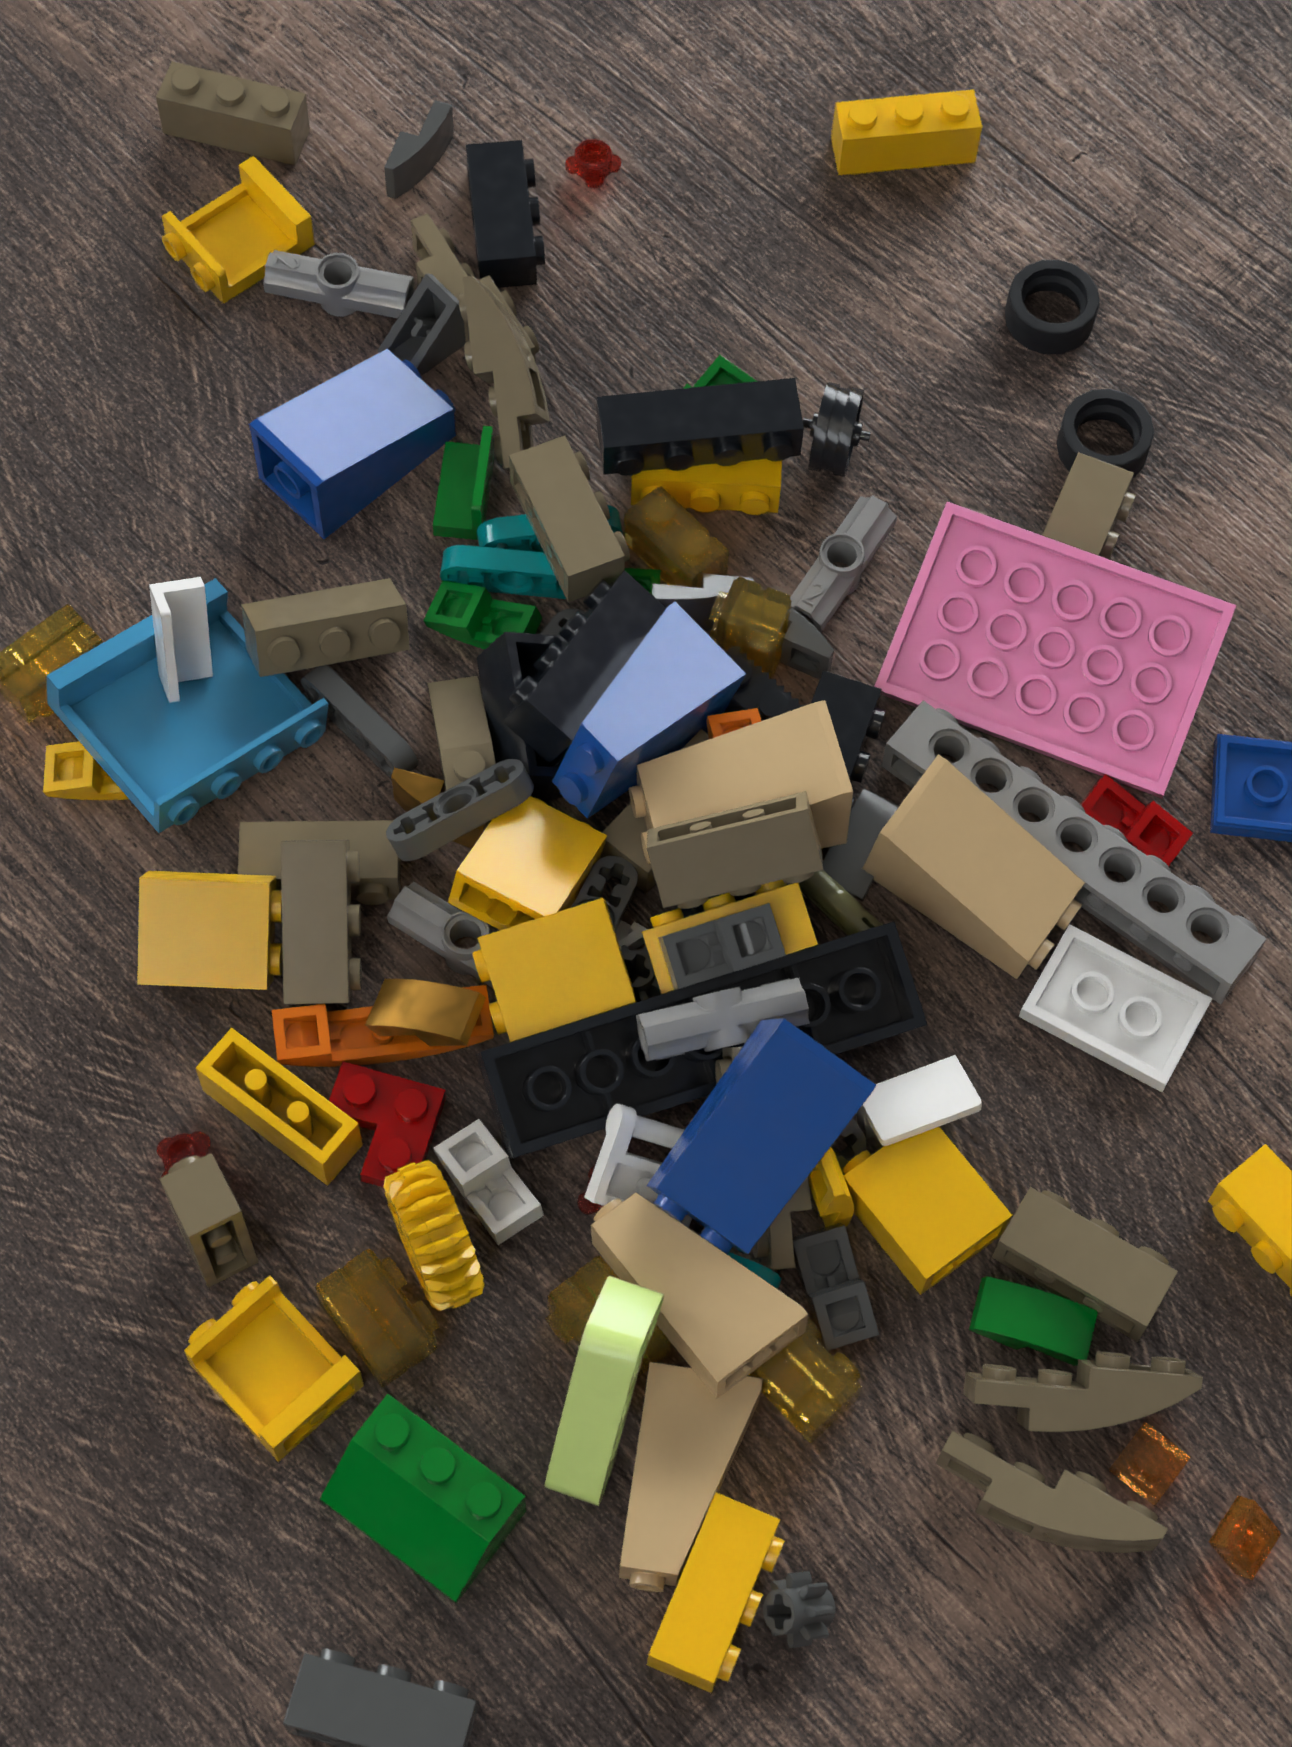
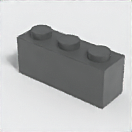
(377, 1709)

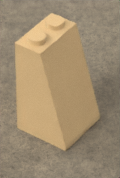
(749, 767)
(974, 870)

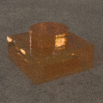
(1149, 1463)
(1245, 1537)

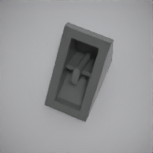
(427, 327)

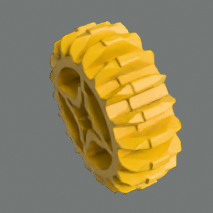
(434, 1235)

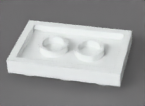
(1115, 1007)

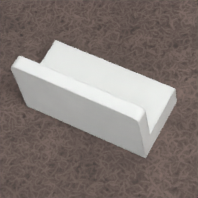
(181, 633)
(918, 1102)

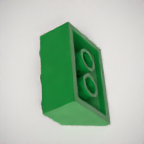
(423, 1498)

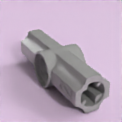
(318, 282)
(852, 544)
(438, 926)
(719, 1018)

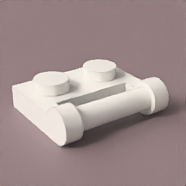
(623, 1173)

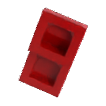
(1145, 827)

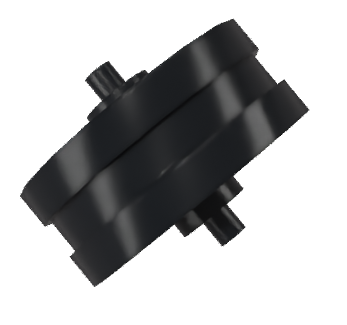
(836, 429)

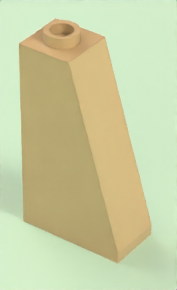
(712, 1305)
(678, 1467)

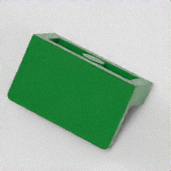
(464, 487)

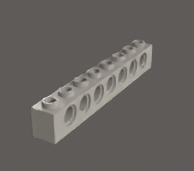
(1123, 905)

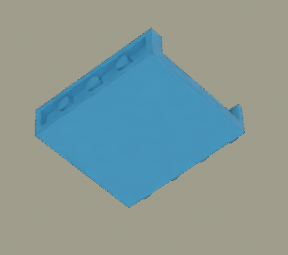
(187, 750)

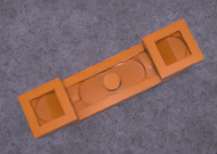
(325, 1038)

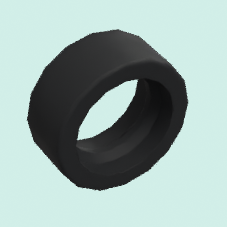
(1060, 278)
(1113, 407)

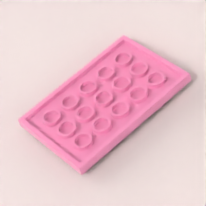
(1055, 649)

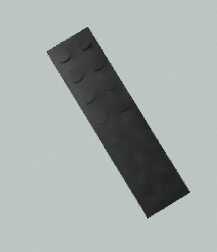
(574, 1074)

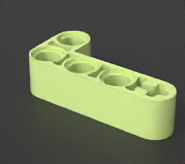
(602, 1389)

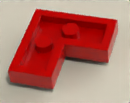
(397, 1110)

